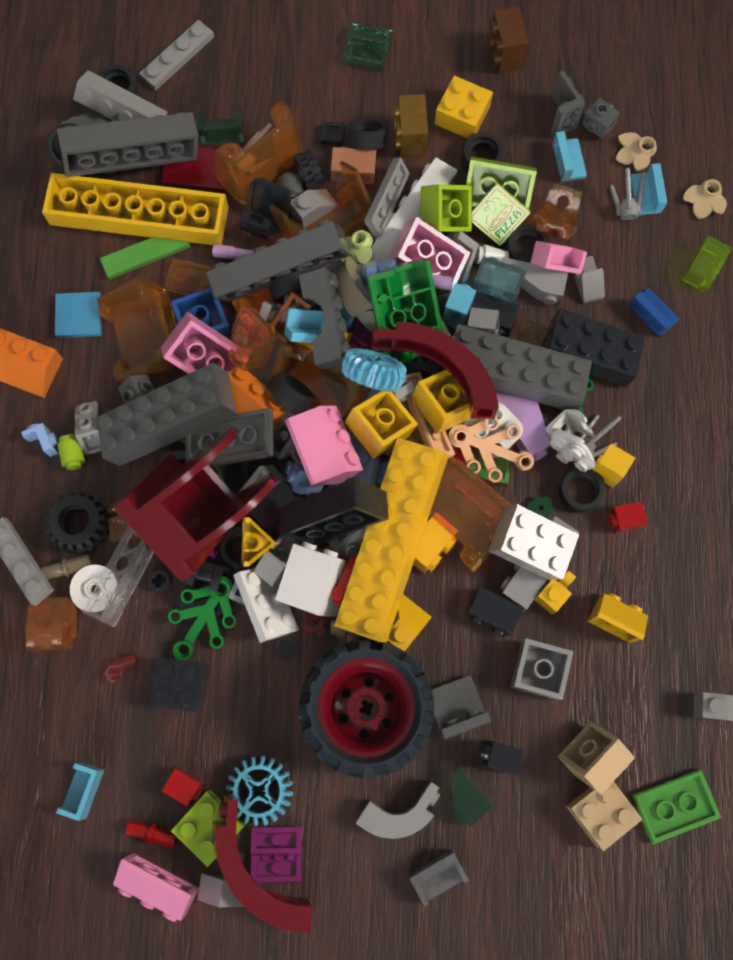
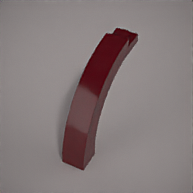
(450, 355)
(272, 908)

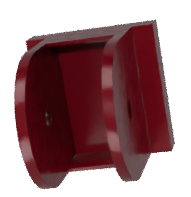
(188, 507)

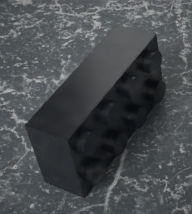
(612, 350)
(334, 512)

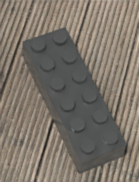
(128, 144)
(255, 271)
(529, 369)
(166, 415)

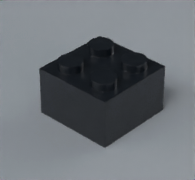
(179, 684)

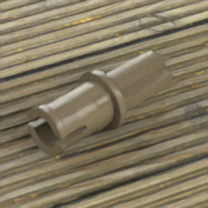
(65, 567)

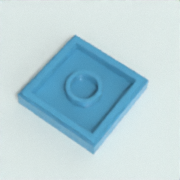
(77, 315)

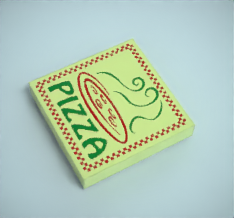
(499, 214)

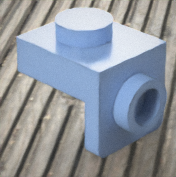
(47, 440)

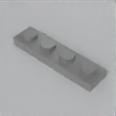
(176, 55)
(386, 197)
(22, 564)

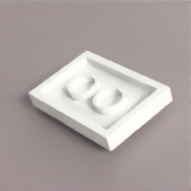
(268, 616)

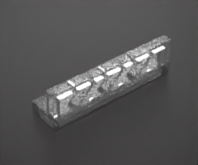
(125, 585)

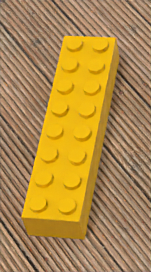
(135, 209)
(392, 545)

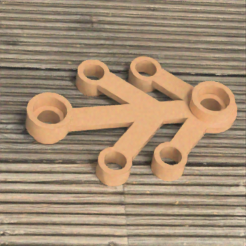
(487, 446)

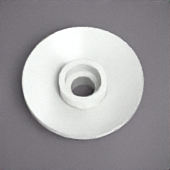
(83, 584)

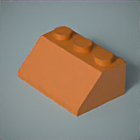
(27, 363)
(253, 395)

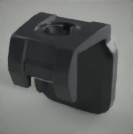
(258, 216)
(206, 575)

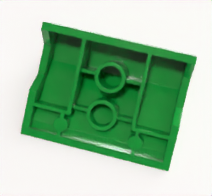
(404, 295)

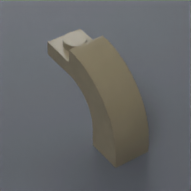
(353, 293)

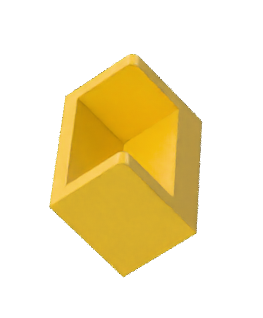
(613, 465)

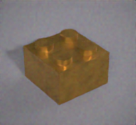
(411, 126)

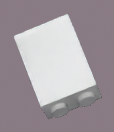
(311, 579)

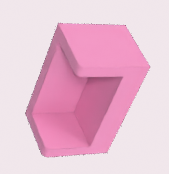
(558, 257)

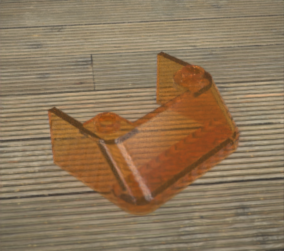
(350, 214)

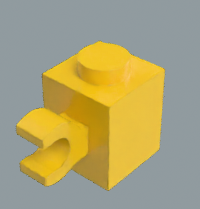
(555, 593)

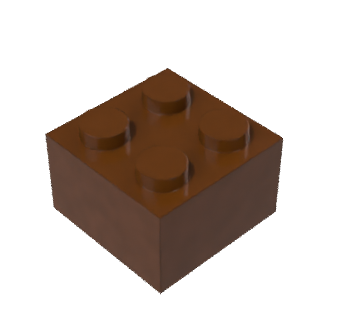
(508, 40)

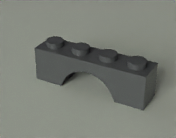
(331, 345)

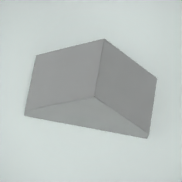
(216, 892)

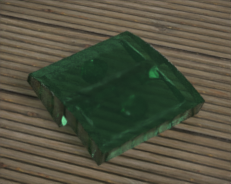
(366, 47)

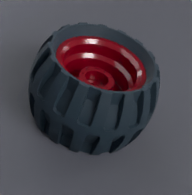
(385, 748)

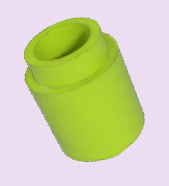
(70, 452)

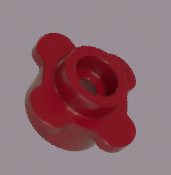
(308, 626)

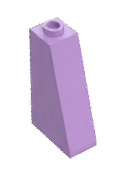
(534, 435)

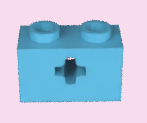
(458, 305)

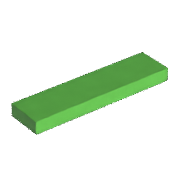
(140, 255)

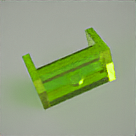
(707, 264)

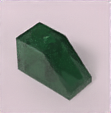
(467, 799)

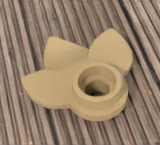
(634, 152)
(705, 201)

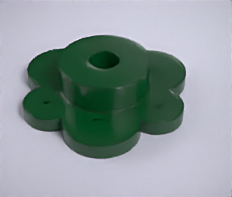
(544, 503)

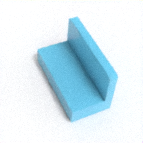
(568, 158)
(654, 193)
(303, 324)

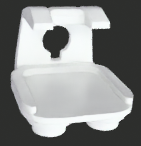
(505, 418)
(569, 446)

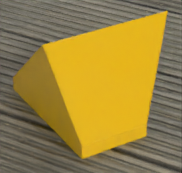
(254, 542)

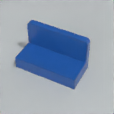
(654, 311)

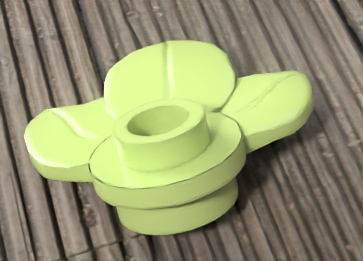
(360, 246)

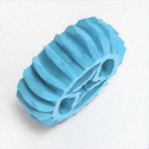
(373, 369)
(268, 798)

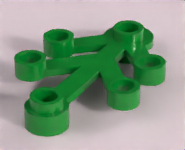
(204, 613)

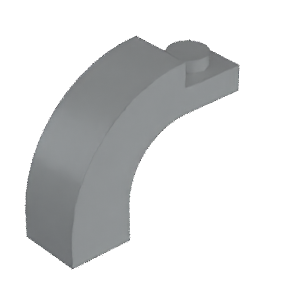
(402, 824)

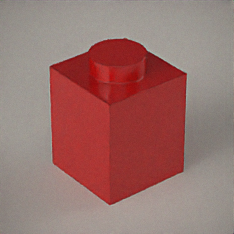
(627, 517)
(183, 787)

